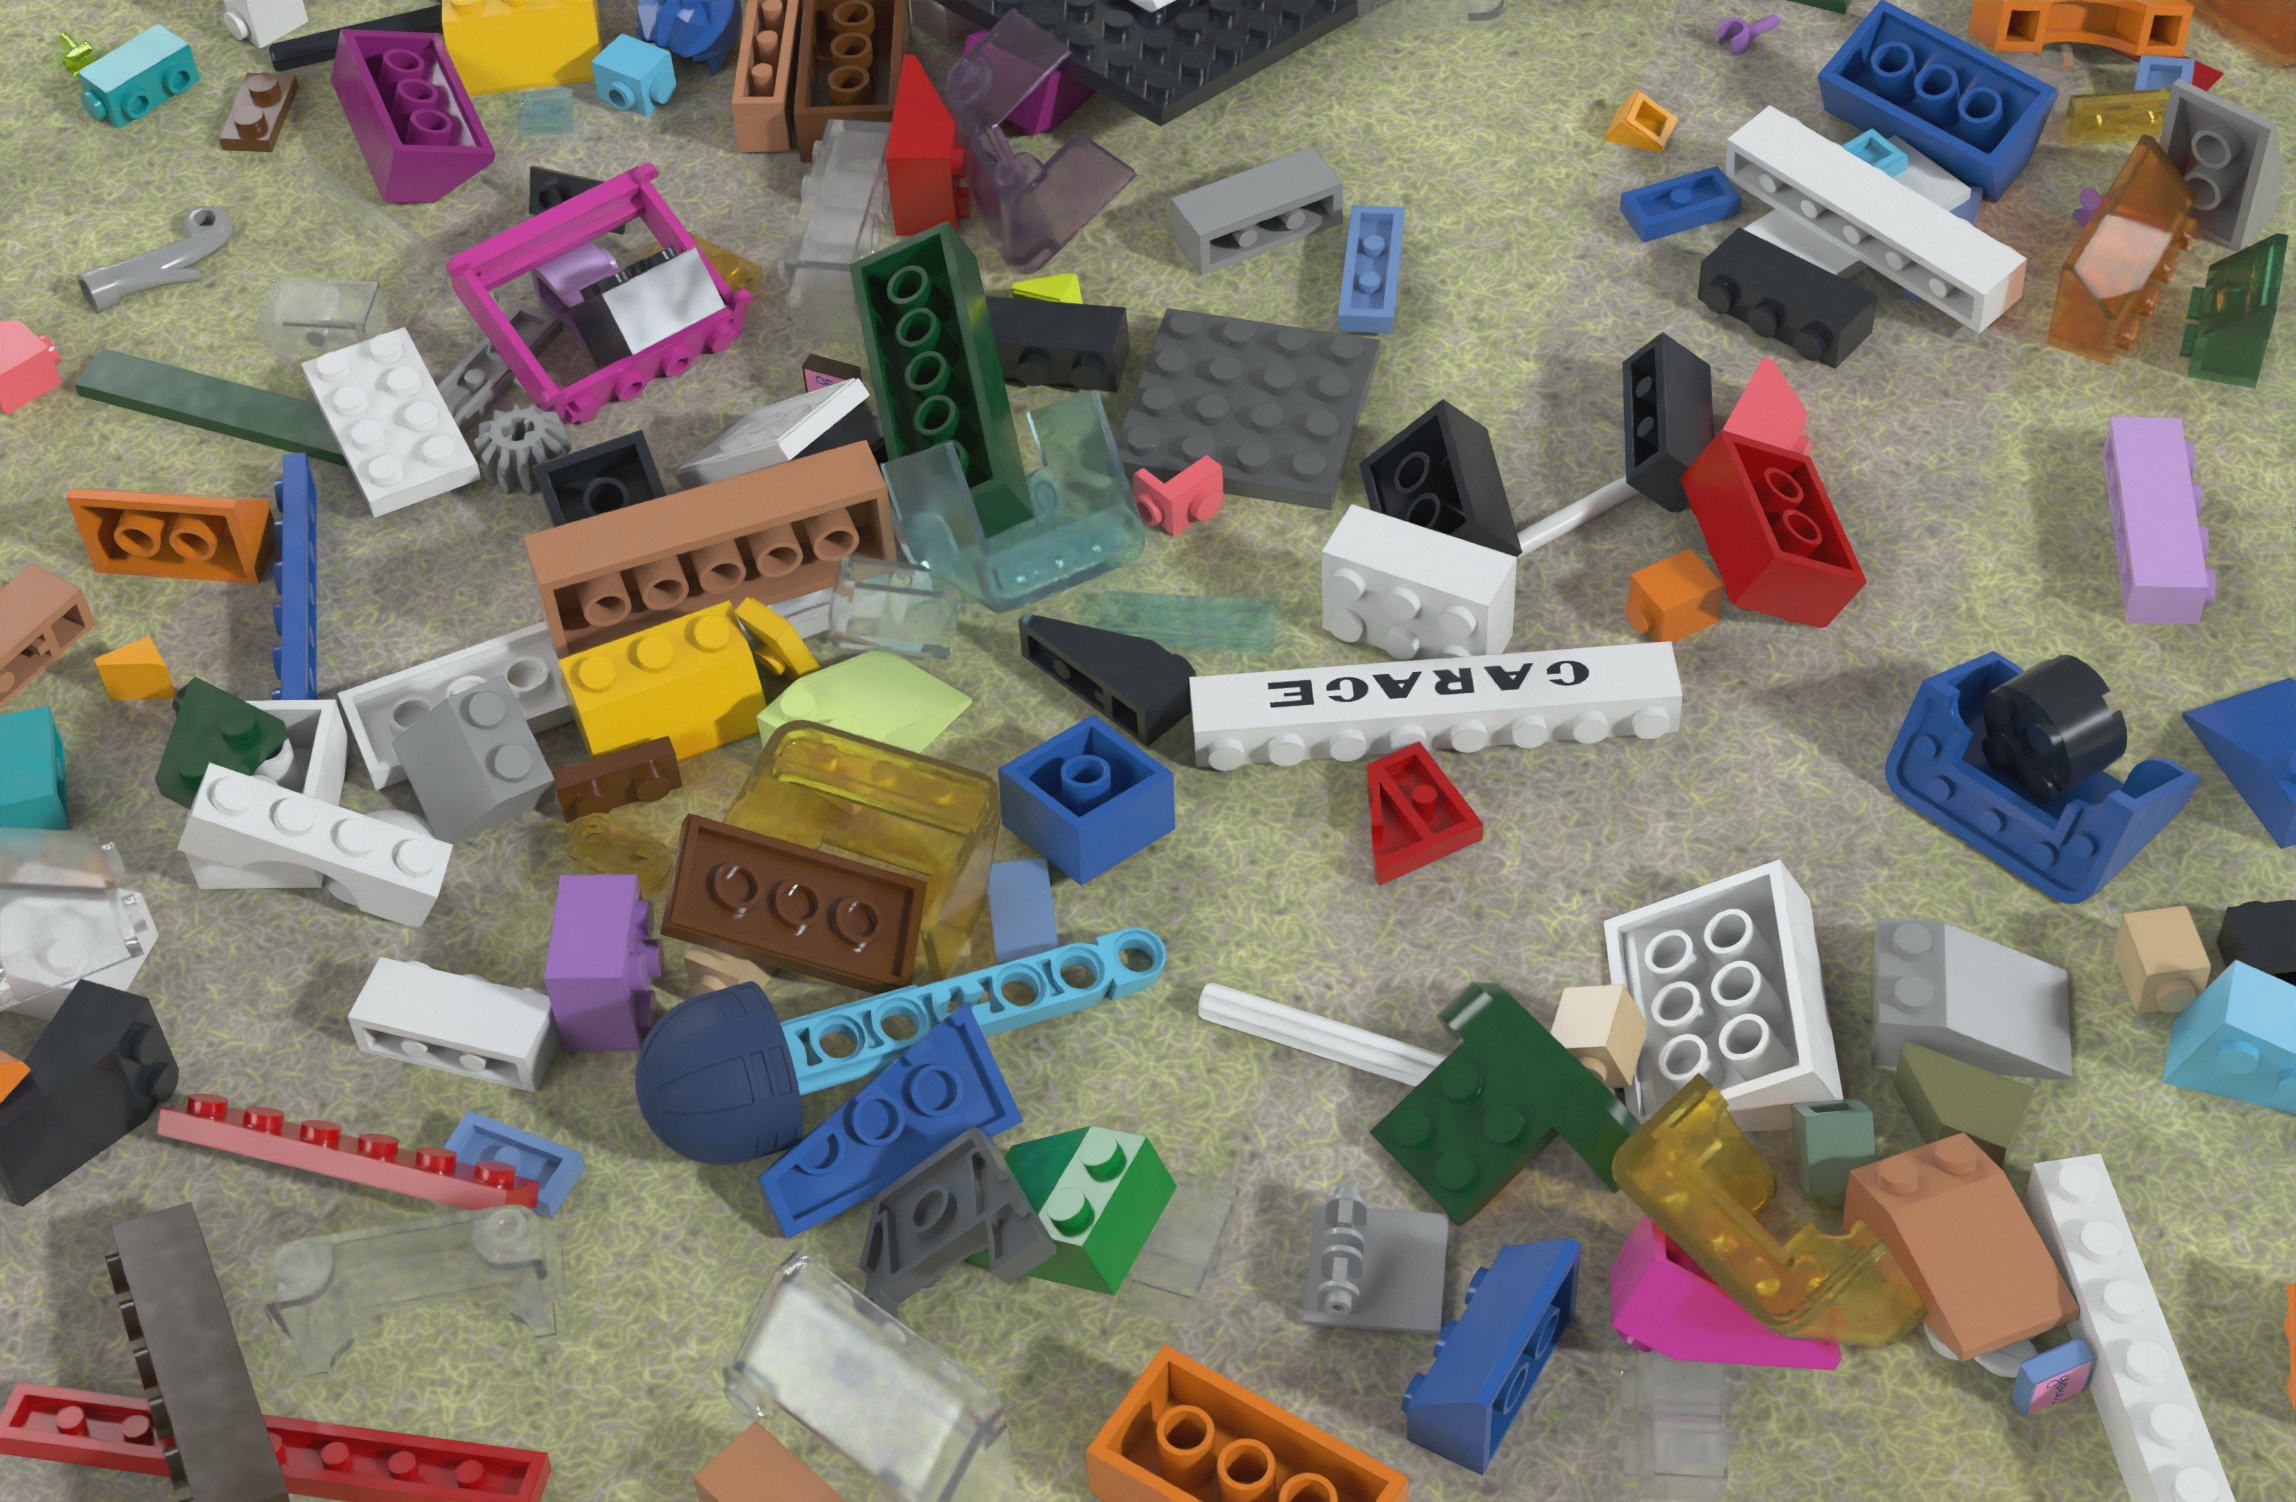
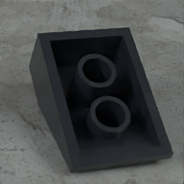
(599, 479)
(88, 1086)

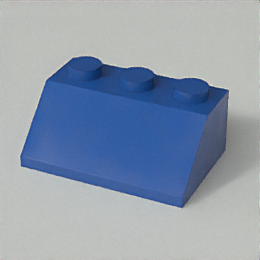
(1494, 1352)

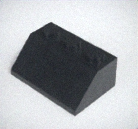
(1443, 479)

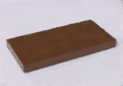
(793, 907)

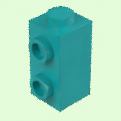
(138, 76)

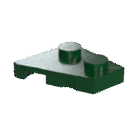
(216, 731)

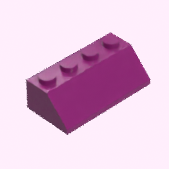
(409, 113)

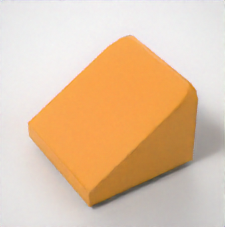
(1641, 124)
(135, 672)

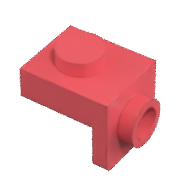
(1181, 500)

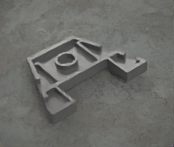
(944, 1213)

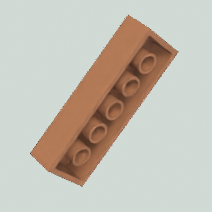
(730, 540)

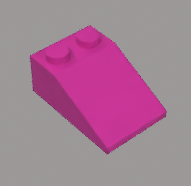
(1676, 1309)

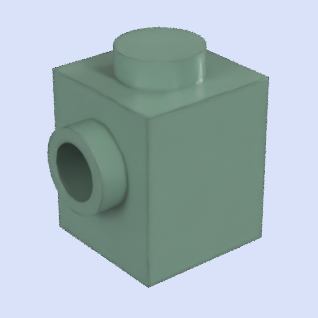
(1829, 1143)

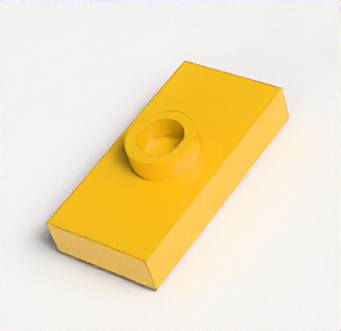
(777, 641)

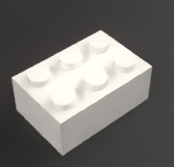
(1415, 589)
(307, 762)

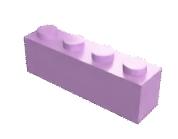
(2156, 521)

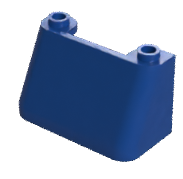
(2059, 845)

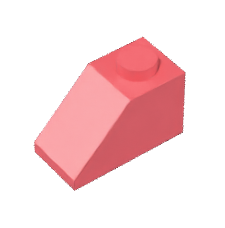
(25, 365)
(1770, 411)

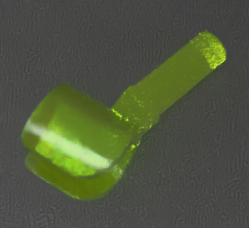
(78, 54)

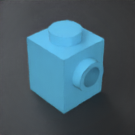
(634, 75)

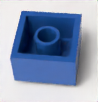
(1087, 799)

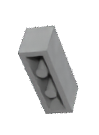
(1257, 210)

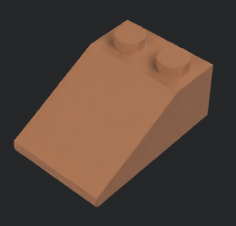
(1962, 1244)

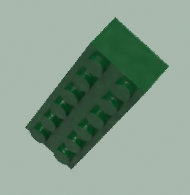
(941, 367)

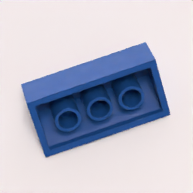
(1939, 97)

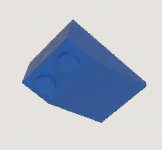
(2256, 749)

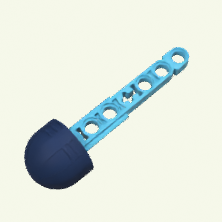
(729, 1077)

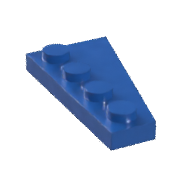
(892, 1125)

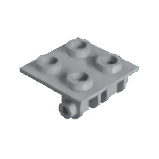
(1375, 1266)

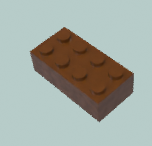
(848, 64)

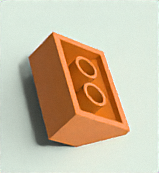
(174, 534)

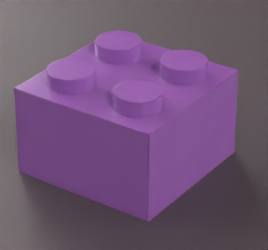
(602, 963)

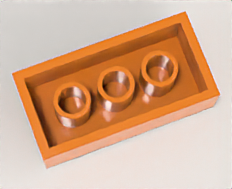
(1210, 1440)

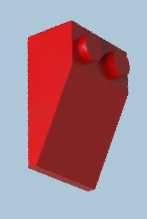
(924, 158)

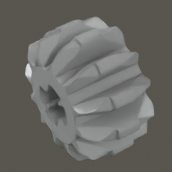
(516, 443)

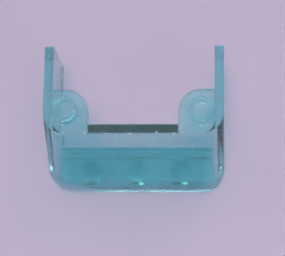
(1079, 503)

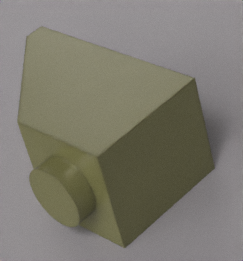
(1959, 1097)

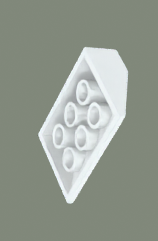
(1730, 995)

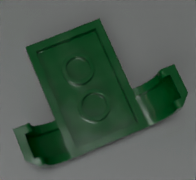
(1500, 1106)

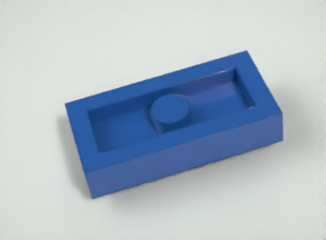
(1680, 204)

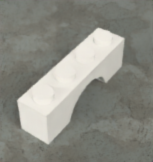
(253, 821)

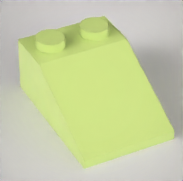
(870, 697)

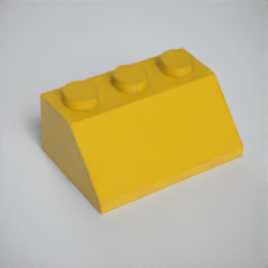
(521, 42)
(673, 680)

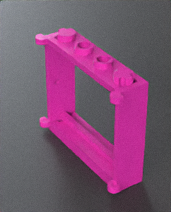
(560, 231)

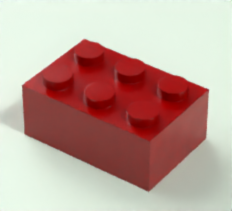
(1772, 530)

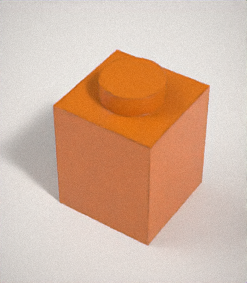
(1674, 598)

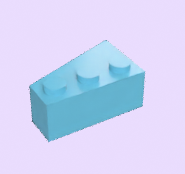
(2238, 1040)

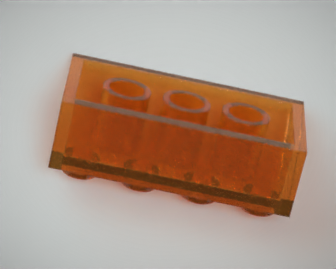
(2124, 256)

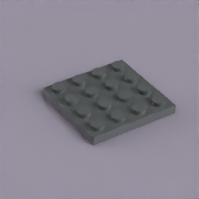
(1255, 399)

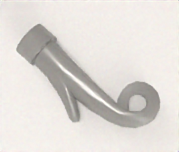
(159, 267)

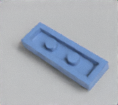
(1371, 269)

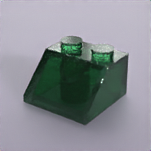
(2235, 314)

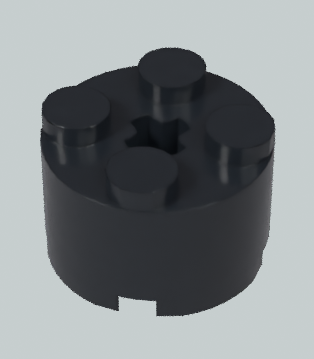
(2052, 727)

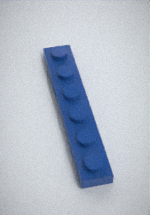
(296, 581)

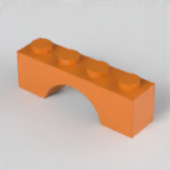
(2126, 25)

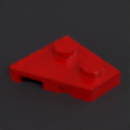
(1415, 813)

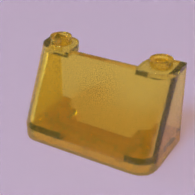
(1709, 1187)

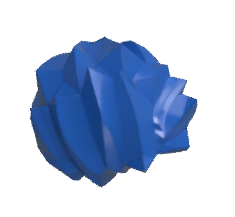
(692, 27)

